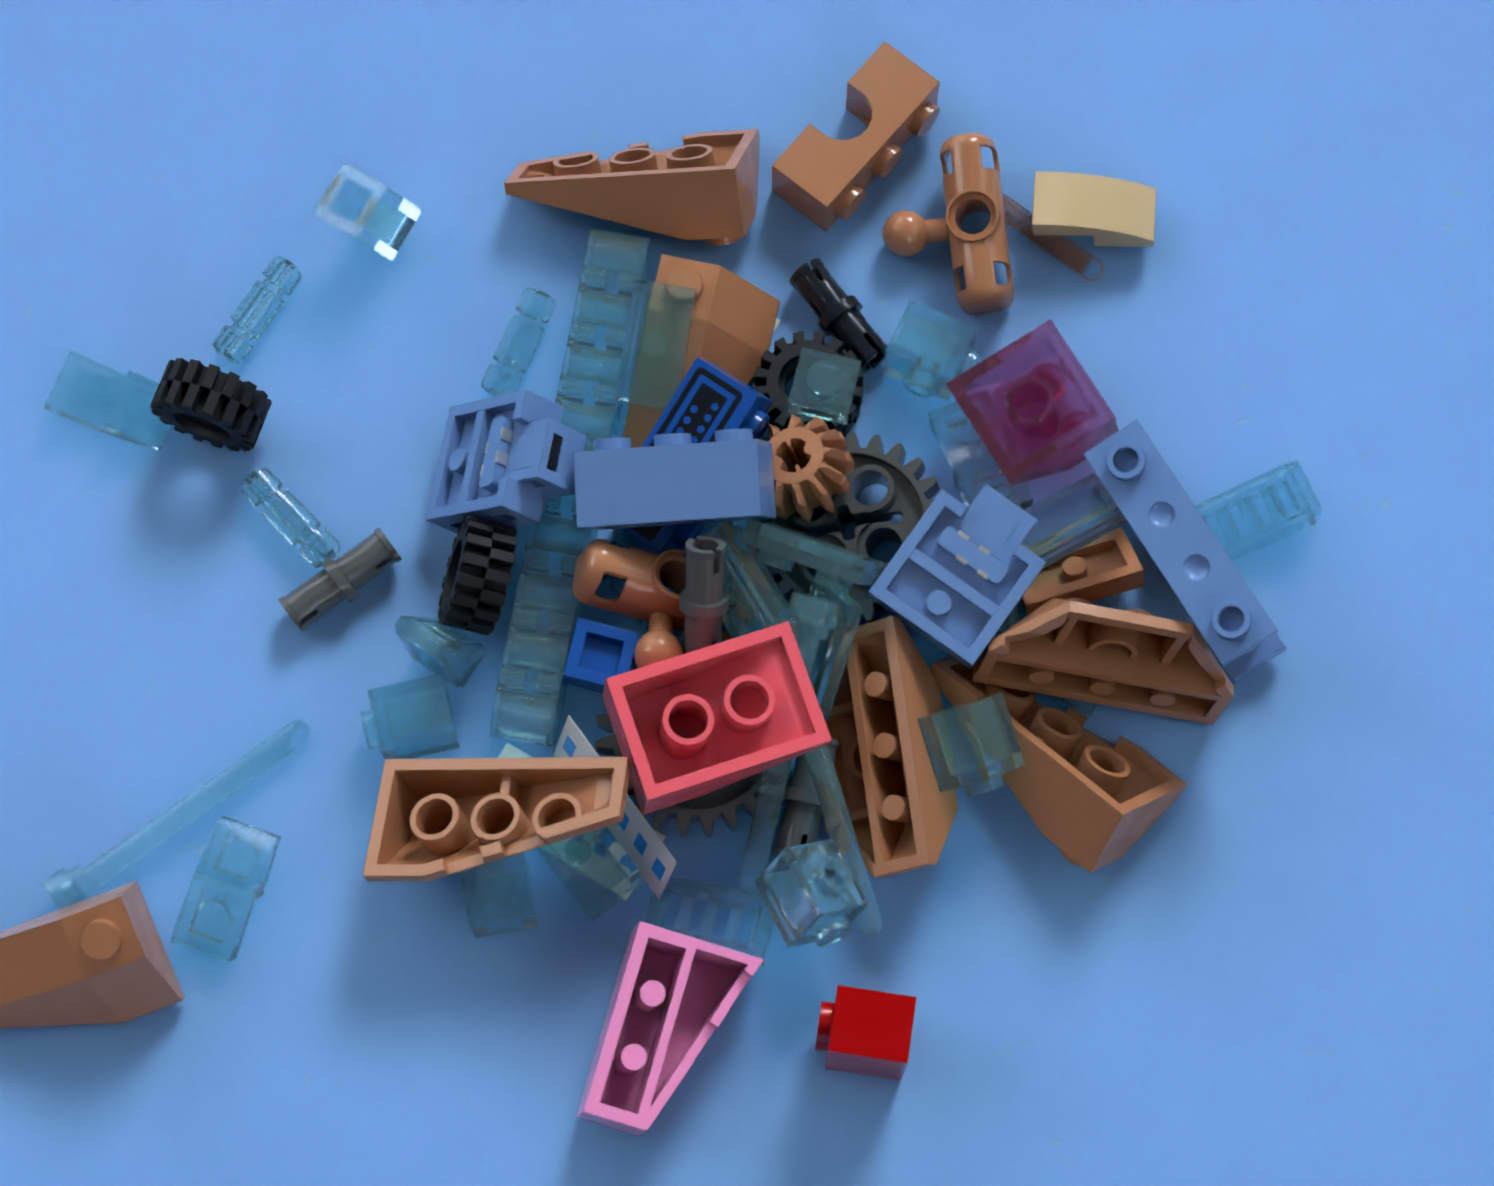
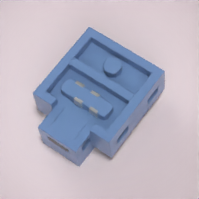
(503, 461)
(961, 572)

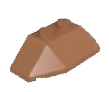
(1109, 660)
(882, 753)

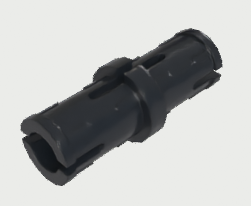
(839, 313)

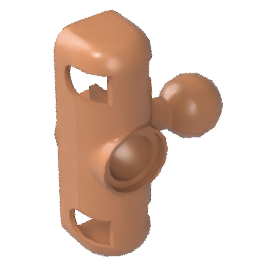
(965, 191)
(642, 593)

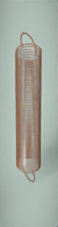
(1053, 236)

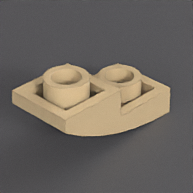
(1095, 206)

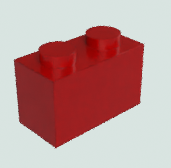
(866, 1032)

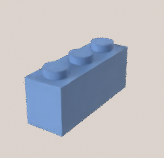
(674, 481)

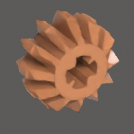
(825, 468)

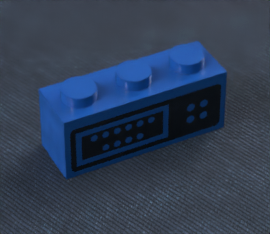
(702, 404)

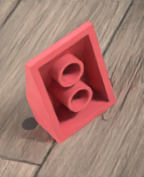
(714, 716)

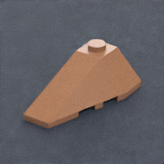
(679, 192)
(728, 327)
(1074, 784)
(475, 811)
(86, 964)

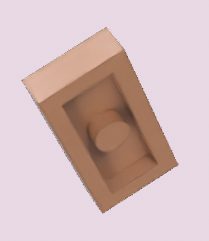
(1089, 573)

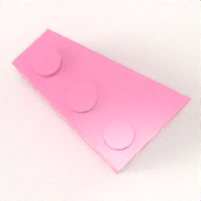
(657, 1022)

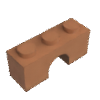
(829, 175)

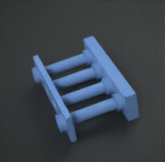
(1186, 551)

